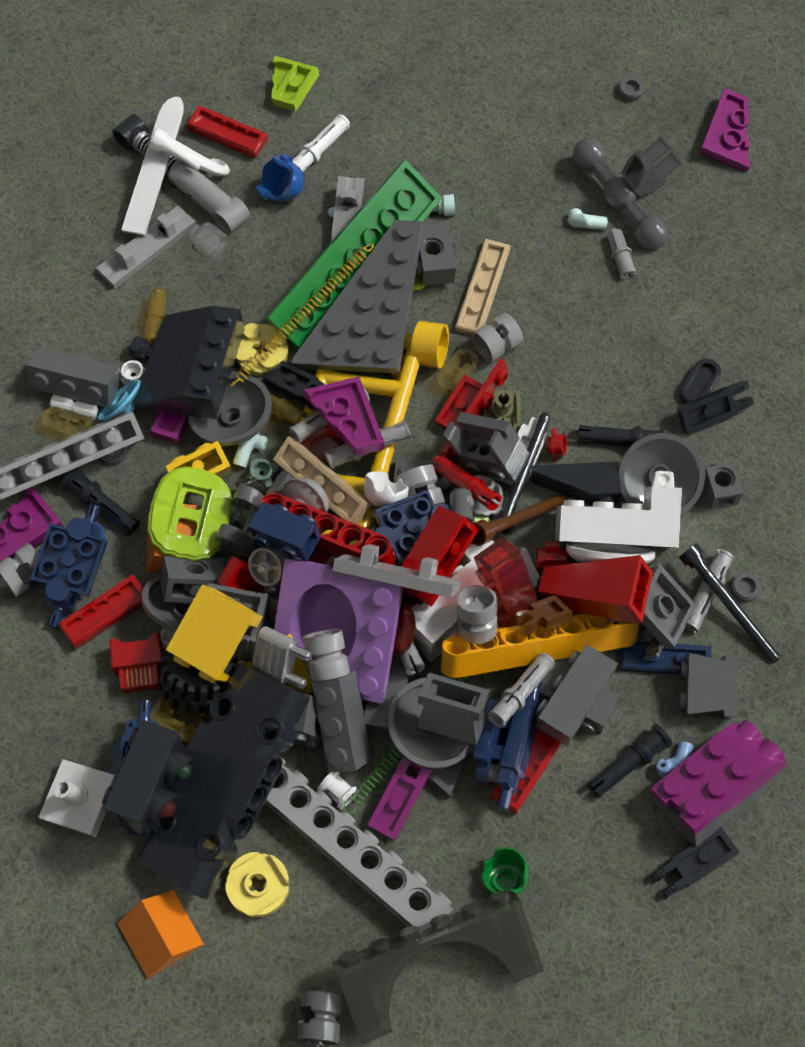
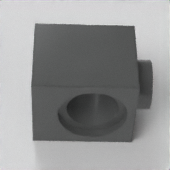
(718, 495)

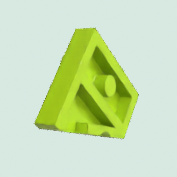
(291, 82)

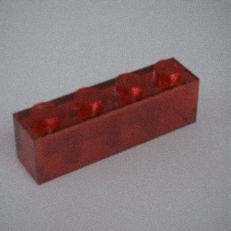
(505, 573)

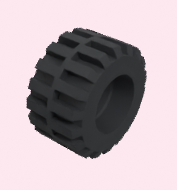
(186, 690)

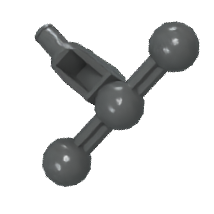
(638, 178)

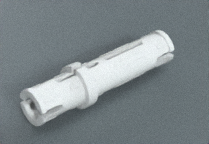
(311, 151)

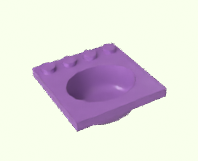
(365, 609)

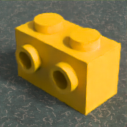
(206, 457)

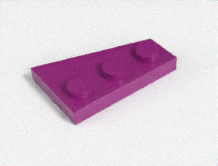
(727, 132)
(348, 413)
(25, 524)

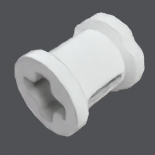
(337, 789)

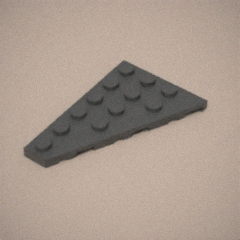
(371, 314)

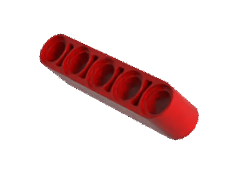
(342, 530)

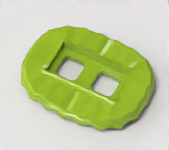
(168, 509)

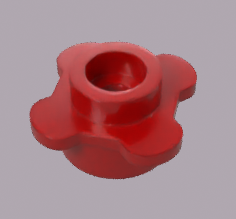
(556, 444)

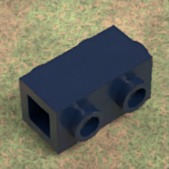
(284, 531)

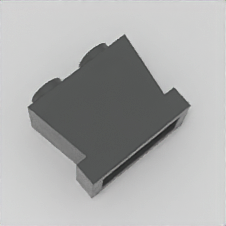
(709, 685)
(452, 708)

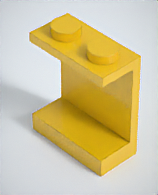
(211, 633)

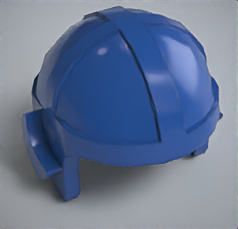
(281, 179)

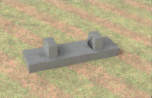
(349, 192)
(143, 249)
(422, 580)

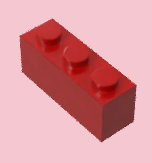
(445, 539)

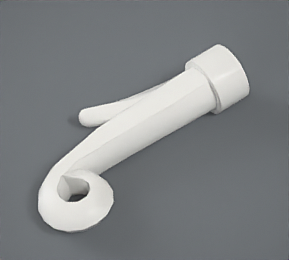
(162, 142)

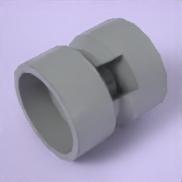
(499, 336)
(420, 479)
(477, 614)
(327, 658)

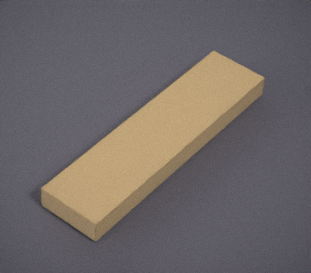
(482, 286)
(303, 464)

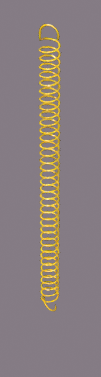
(303, 313)

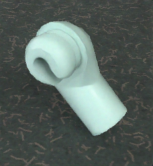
(579, 220)
(245, 448)

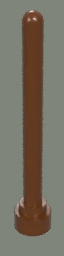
(488, 529)

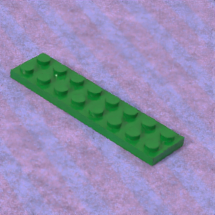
(400, 197)

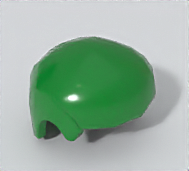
(505, 861)

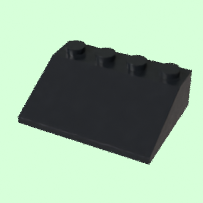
(192, 362)

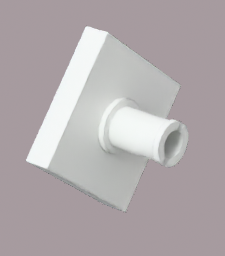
(77, 798)

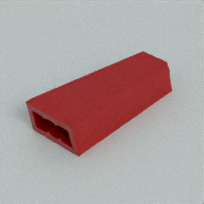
(601, 587)

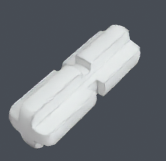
(80, 407)

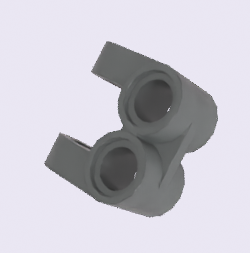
(240, 540)

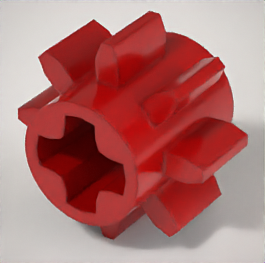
(550, 555)

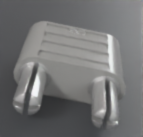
(276, 657)

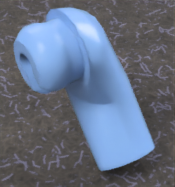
(683, 751)

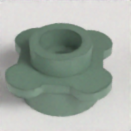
(265, 466)

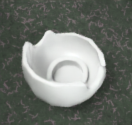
(381, 491)

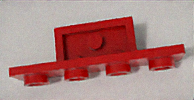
(470, 398)

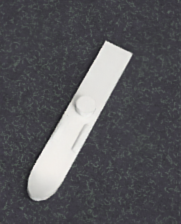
(152, 171)

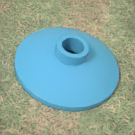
(122, 402)

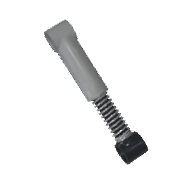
(226, 210)

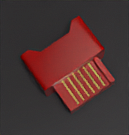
(137, 663)

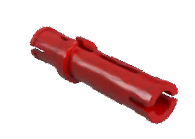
(465, 481)

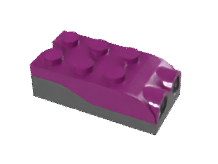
(718, 780)

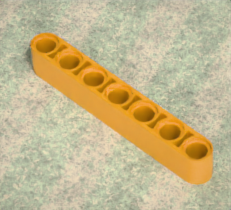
(515, 648)

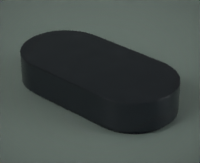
(700, 380)

